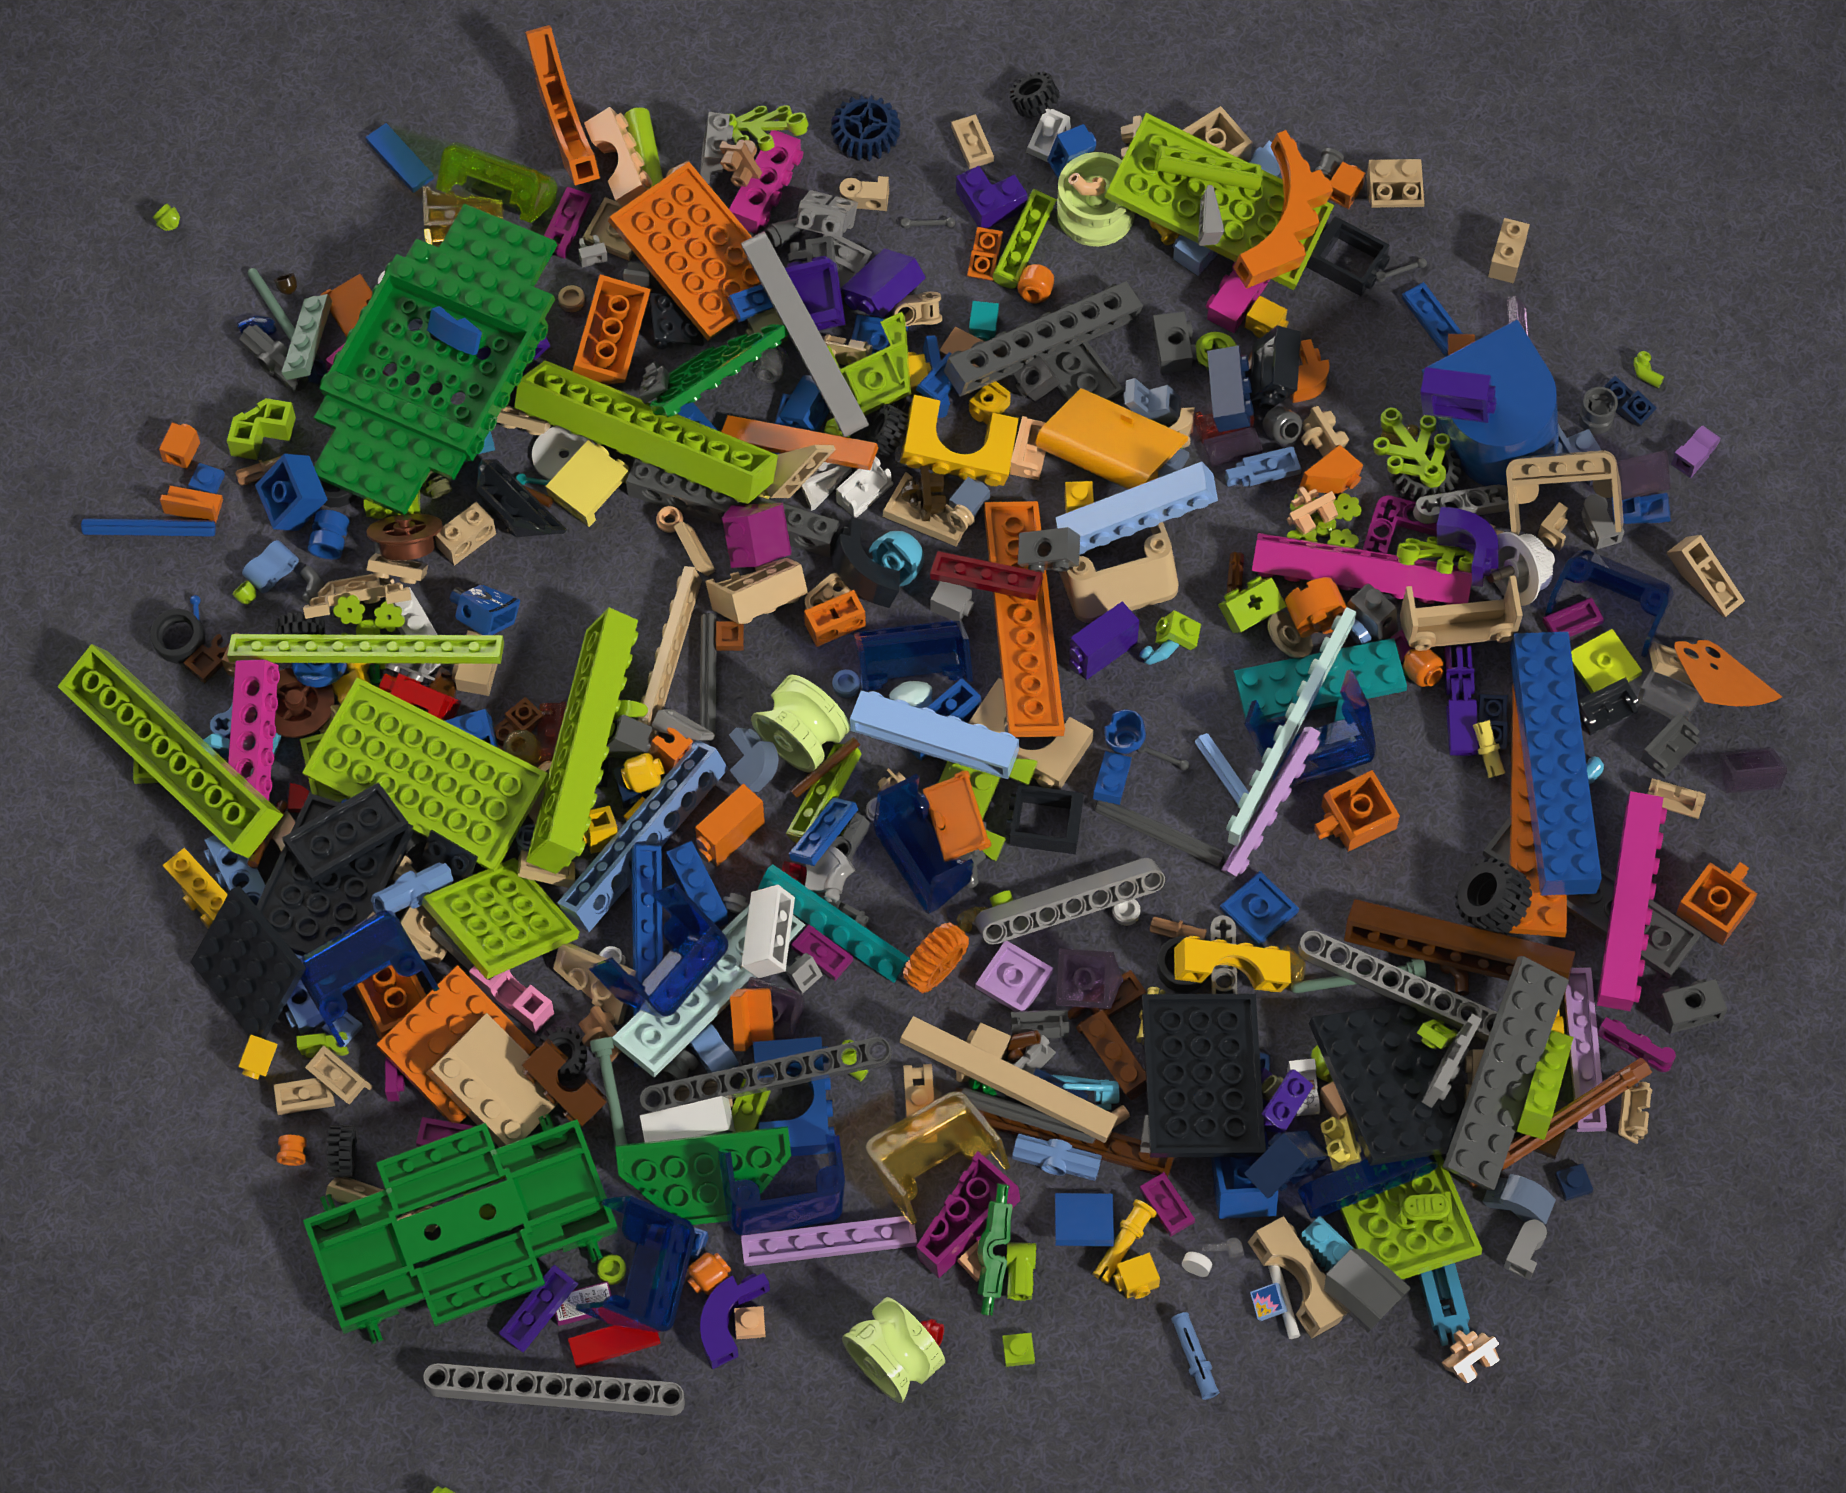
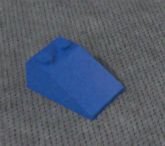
(1236, 1193)

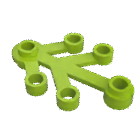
(763, 121)
(1392, 422)
(1411, 552)

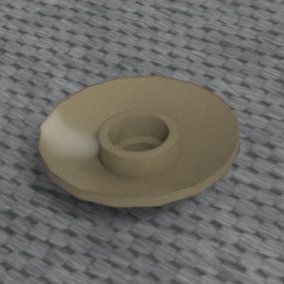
(1286, 636)

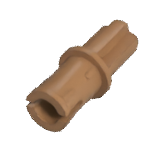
(255, 472)
(1173, 929)

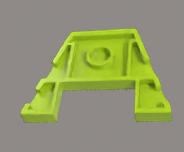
(883, 375)
(984, 788)

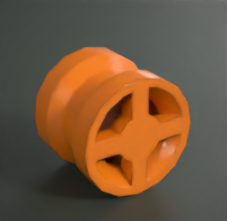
(291, 1150)

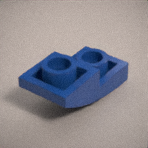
(456, 333)

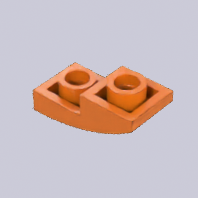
(985, 253)

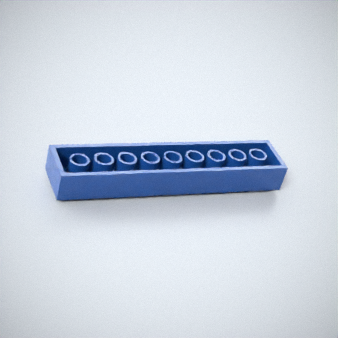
(1555, 764)

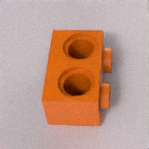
(835, 618)

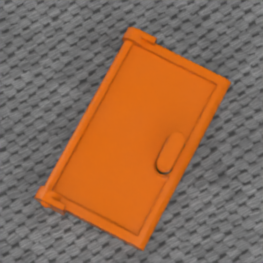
(348, 302)
(956, 807)

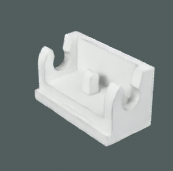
(863, 488)

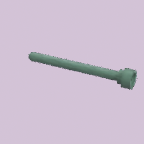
(272, 303)
(1415, 967)
(603, 1050)

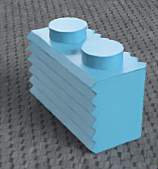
(1324, 1243)

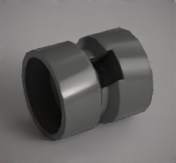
(1598, 410)

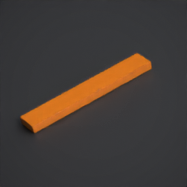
(783, 439)

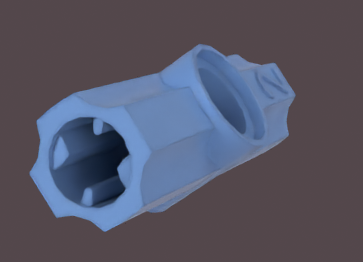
(411, 888)
(1056, 1157)

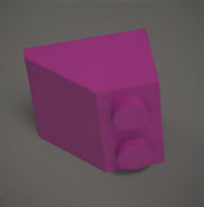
(756, 534)

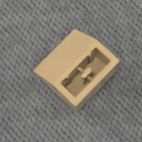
(1395, 183)

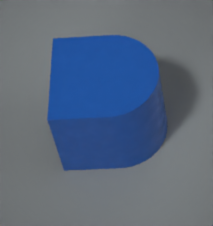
(1525, 405)

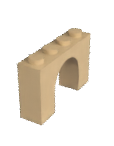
(1054, 760)

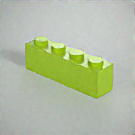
(1545, 1086)

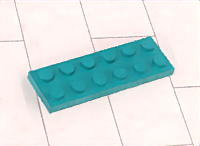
(1277, 683)

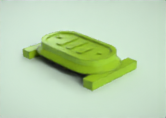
(1425, 1207)

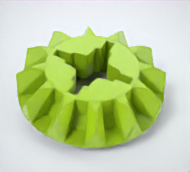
(1206, 342)

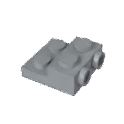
(716, 131)

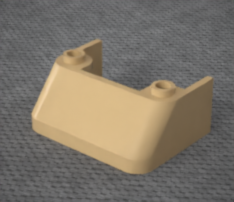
(1528, 472)
(1134, 583)
(1461, 622)

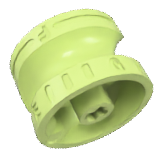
(1091, 218)
(801, 723)
(893, 1349)

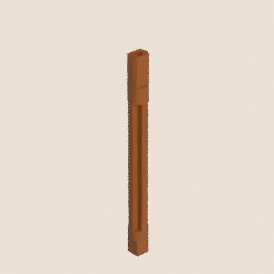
(1579, 1109)

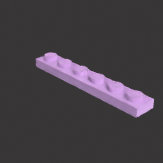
(1277, 792)
(1585, 1047)
(828, 1241)

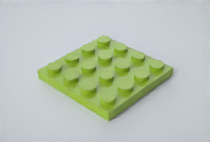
(500, 919)
(1421, 1243)

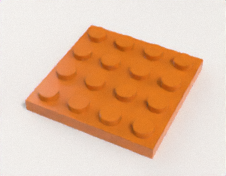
(435, 1028)

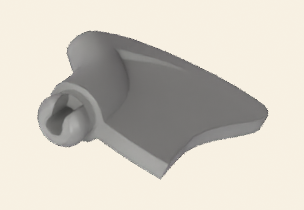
(829, 874)

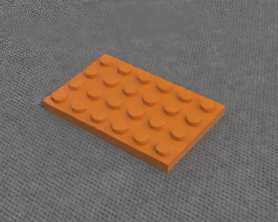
(689, 246)

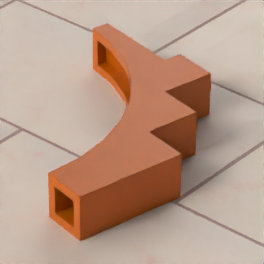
(556, 98)
(1302, 193)

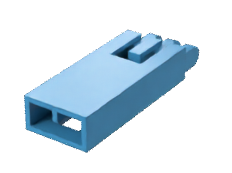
(1441, 1285)

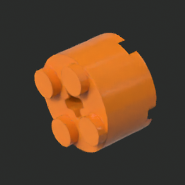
(1315, 606)

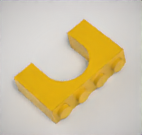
(924, 448)

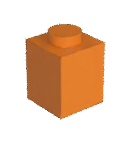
(179, 445)

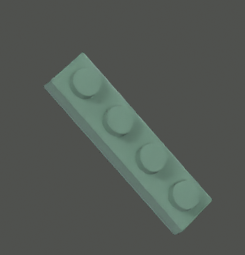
(307, 337)

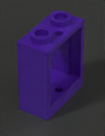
(1457, 395)

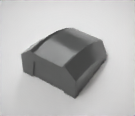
(1364, 1287)

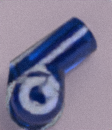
(263, 322)

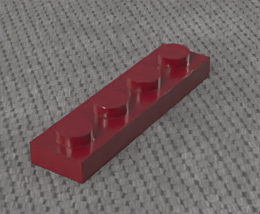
(986, 575)

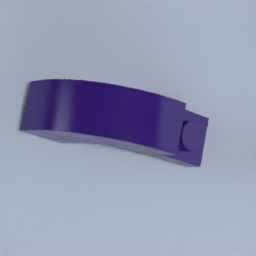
(1472, 533)
(717, 1311)

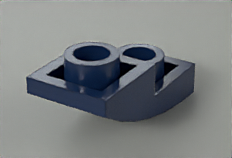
(1631, 406)
(1494, 709)

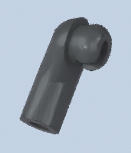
(314, 584)

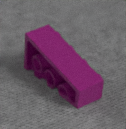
(963, 1215)

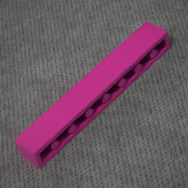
(1356, 568)
(1630, 901)

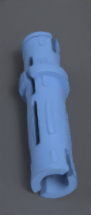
(1206, 1386)

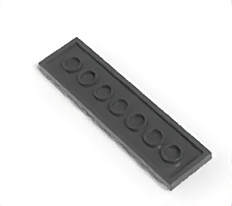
(1668, 935)
(1505, 1073)

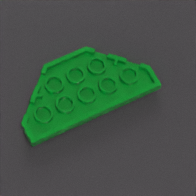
(711, 366)
(686, 1172)

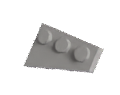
(1449, 1065)

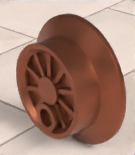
(405, 535)
(301, 707)

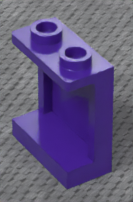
(819, 290)
(1286, 1100)

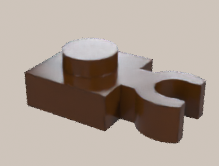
(206, 661)

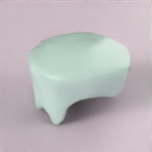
(913, 692)

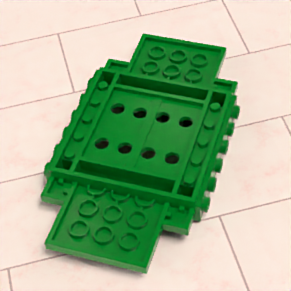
(399, 432)

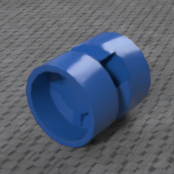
(327, 534)

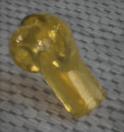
(1393, 438)
(967, 917)
(1297, 965)

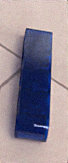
(1359, 1183)

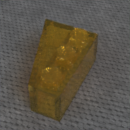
(442, 209)

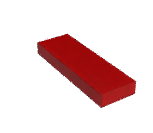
(610, 1343)

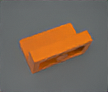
(191, 503)
(751, 1017)

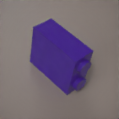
(882, 283)
(1103, 640)

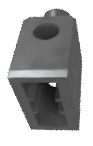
(1373, 612)

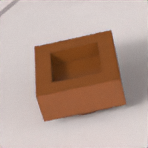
(729, 636)

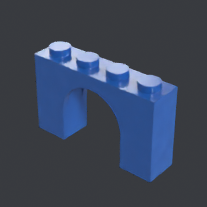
(809, 1129)

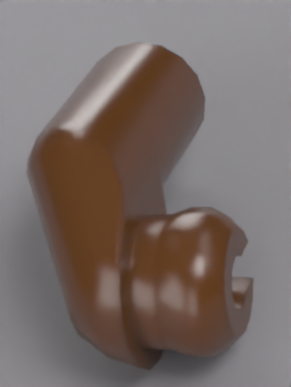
(1019, 1043)

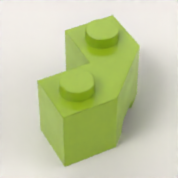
(269, 419)

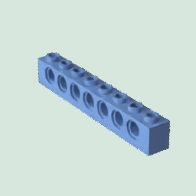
(649, 825)
(302, 1015)

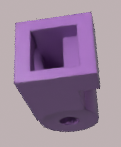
(1695, 451)

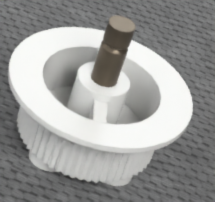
(1527, 560)

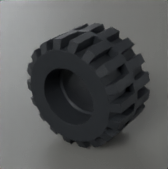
(1493, 896)

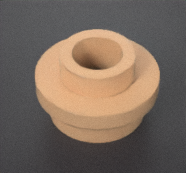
(668, 512)

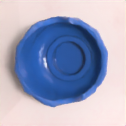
(1125, 732)

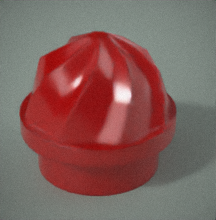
(935, 1329)

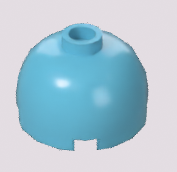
(896, 551)

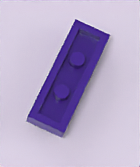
(538, 1309)

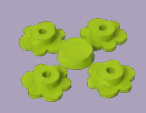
(1347, 508)
(369, 626)

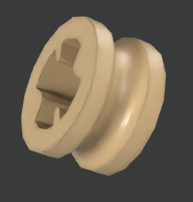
(960, 518)

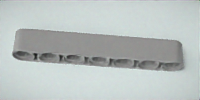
(1057, 897)

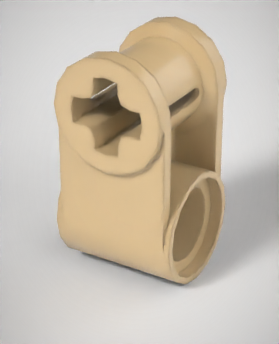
(923, 308)

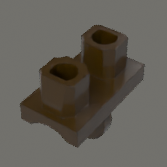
(929, 503)

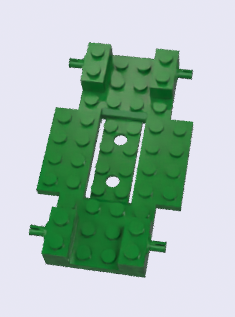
(371, 1254)

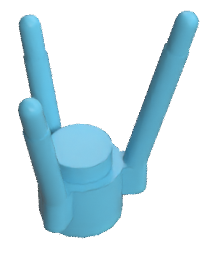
(1104, 1090)

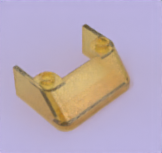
(928, 1139)

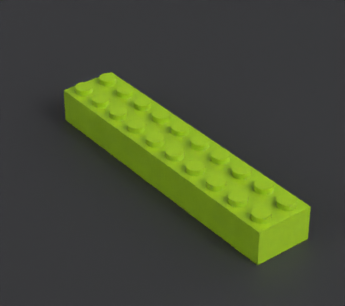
(633, 429)
(583, 741)
(170, 751)

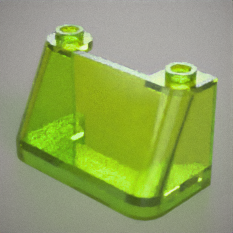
(530, 188)

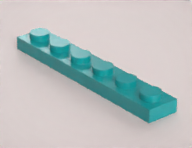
(839, 926)

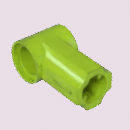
(1020, 1265)

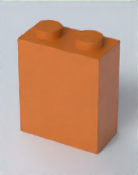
(729, 825)

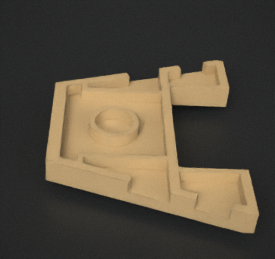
(365, 587)
(419, 923)

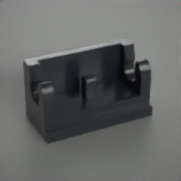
(1607, 706)

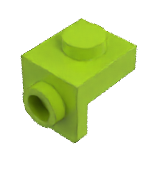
(1178, 629)

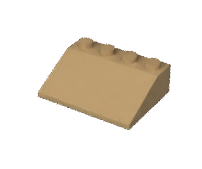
(488, 1082)

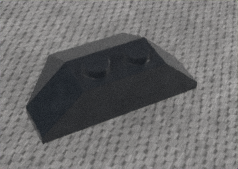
(513, 502)

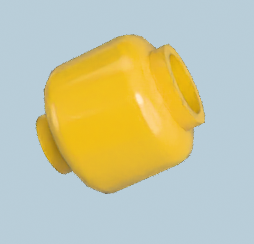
(642, 772)

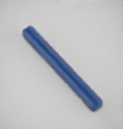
(148, 527)

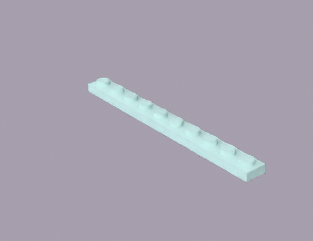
(1285, 734)

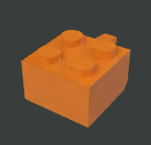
(1357, 812)
(1717, 902)

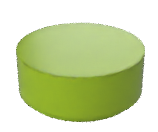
(611, 1269)

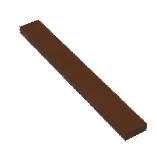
(1117, 1148)

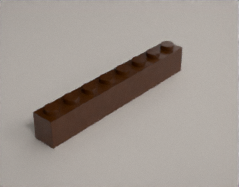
(1448, 942)

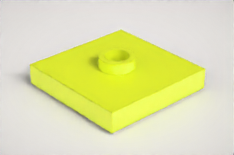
(1604, 662)

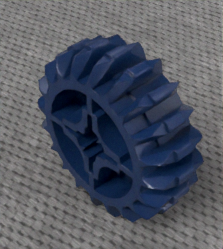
(876, 137)

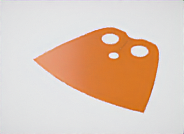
(1729, 684)

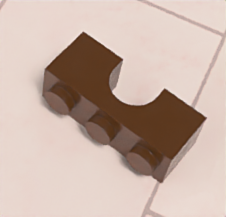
(1115, 1054)
(578, 1102)

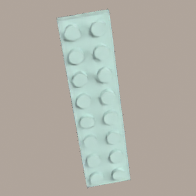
(657, 1041)

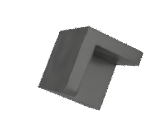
(637, 274)

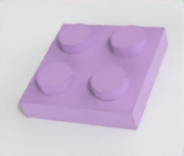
(1014, 977)

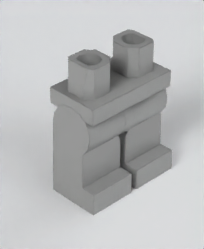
(826, 216)

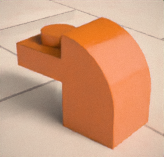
(1311, 374)

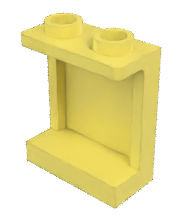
(587, 481)

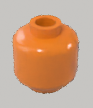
(1035, 283)
(1423, 667)
(707, 1273)

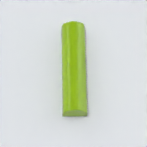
(642, 131)
(1208, 167)
(1023, 239)
(821, 793)

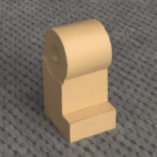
(867, 194)

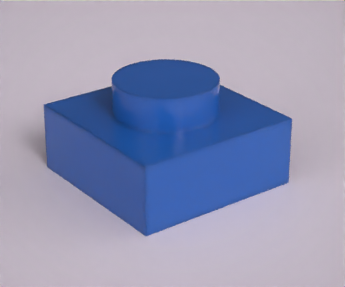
(206, 479)

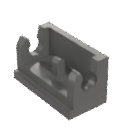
(1671, 745)

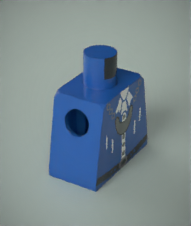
(485, 609)

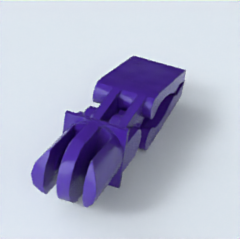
(1460, 713)

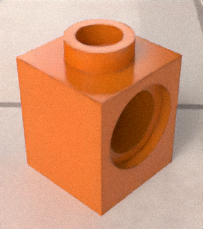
(1346, 184)

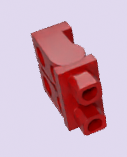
(421, 696)

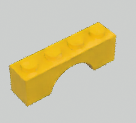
(1265, 967)

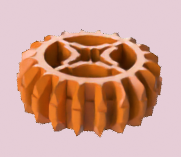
(936, 957)

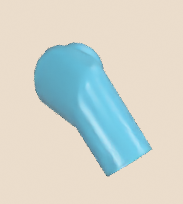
(1162, 653)
(1594, 768)

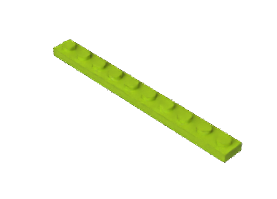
(367, 648)

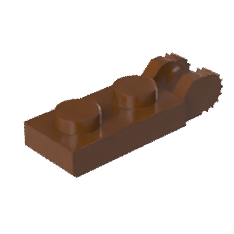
(1128, 993)

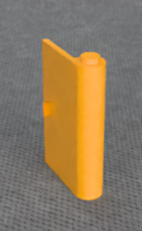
(1109, 440)

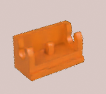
(670, 752)

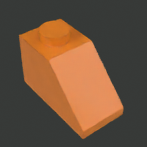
(1333, 473)

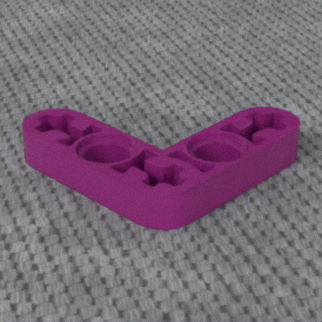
(1398, 517)

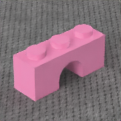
(523, 1003)

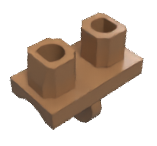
(741, 161)
(598, 1026)

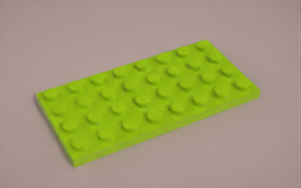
(1175, 199)
(429, 771)

